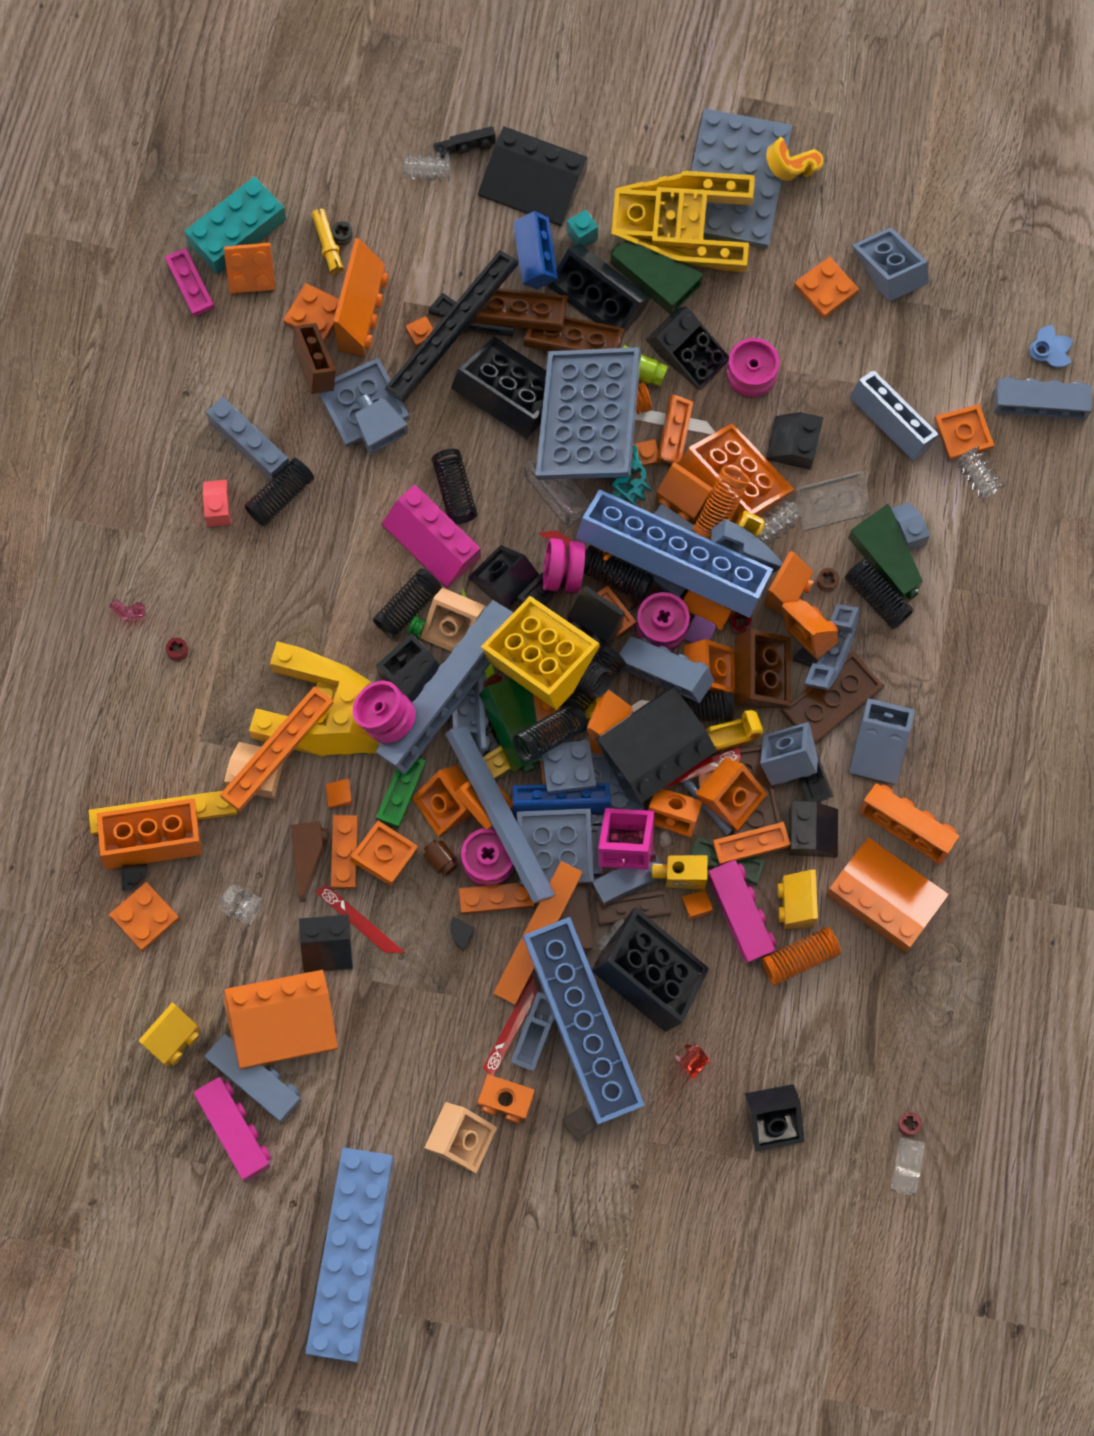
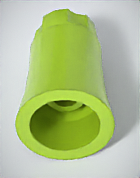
(651, 370)

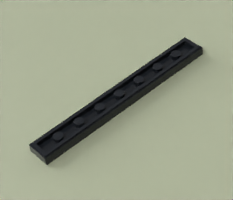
(451, 326)

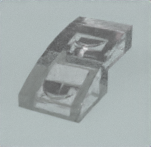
(907, 1166)

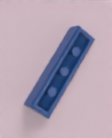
(536, 799)

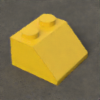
(798, 900)
(170, 1036)

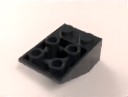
(688, 347)
(408, 667)

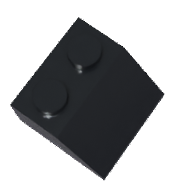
(794, 439)
(504, 575)
(596, 616)
(813, 829)
(326, 943)
(775, 1117)

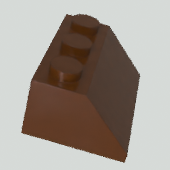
(762, 670)

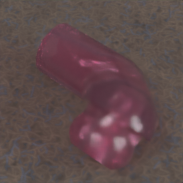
(128, 613)

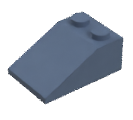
(892, 263)

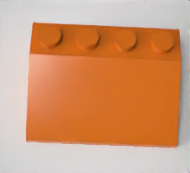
(359, 300)
(732, 449)
(887, 894)
(280, 1019)

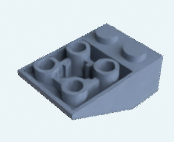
(881, 741)

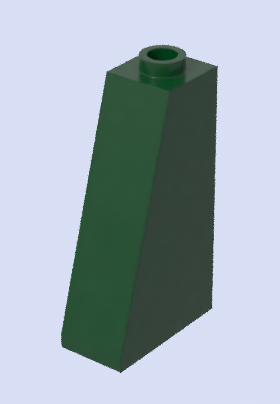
(655, 274)
(884, 546)
(511, 711)

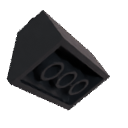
(598, 289)

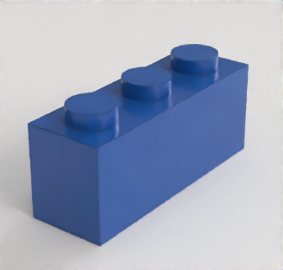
(535, 250)

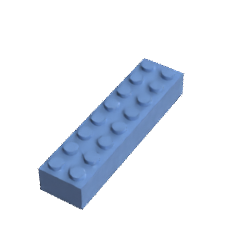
(674, 553)
(583, 1020)
(350, 1255)

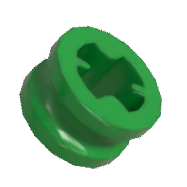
(416, 627)

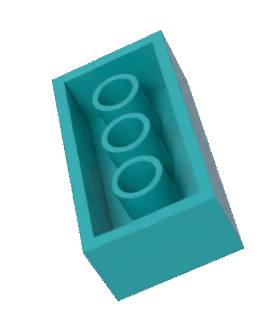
(236, 221)

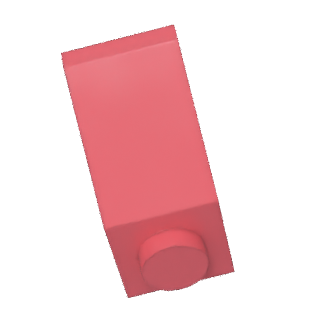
(216, 503)

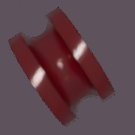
(733, 623)
(173, 655)
(904, 1129)

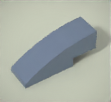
(745, 543)
(622, 883)
(534, 1034)

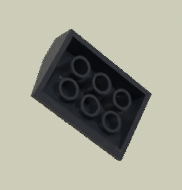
(533, 175)
(504, 386)
(655, 745)
(651, 970)

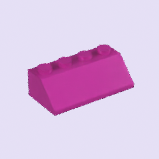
(431, 536)

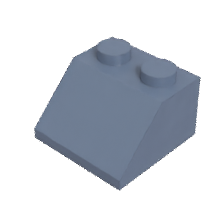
(789, 754)

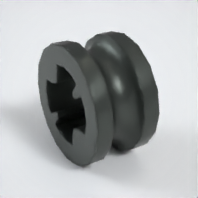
(346, 227)

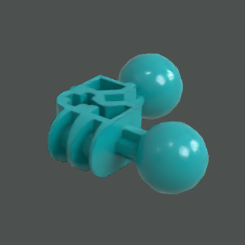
(635, 487)

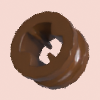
(835, 579)

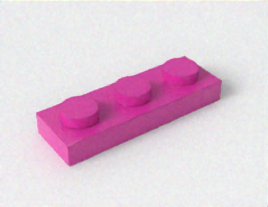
(189, 282)

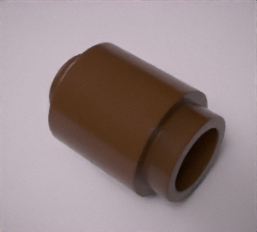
(440, 857)

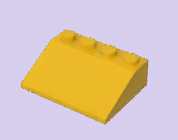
(541, 652)

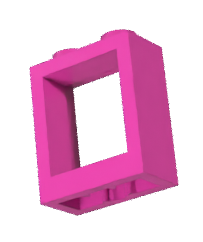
(637, 854)

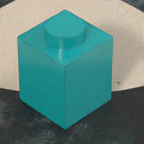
(582, 229)

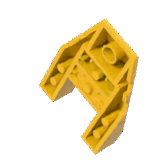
(671, 217)
(337, 729)

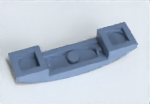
(830, 664)

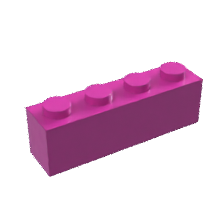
(740, 911)
(232, 1129)

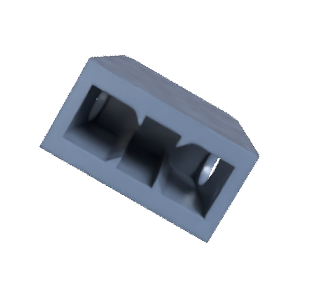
(378, 423)

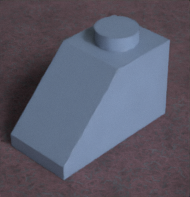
(911, 526)

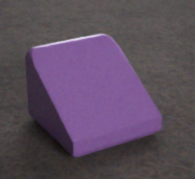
(700, 629)

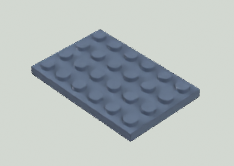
(739, 146)
(588, 414)

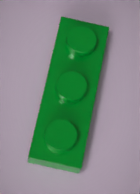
(400, 794)

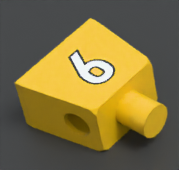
(692, 869)

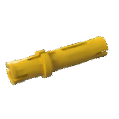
(329, 248)

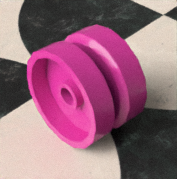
(752, 367)
(563, 565)
(659, 609)
(384, 712)
(485, 871)

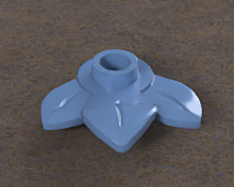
(1054, 347)

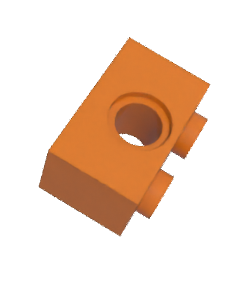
(675, 811)
(496, 1087)

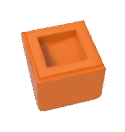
(339, 794)
(697, 904)

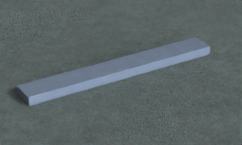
(500, 814)

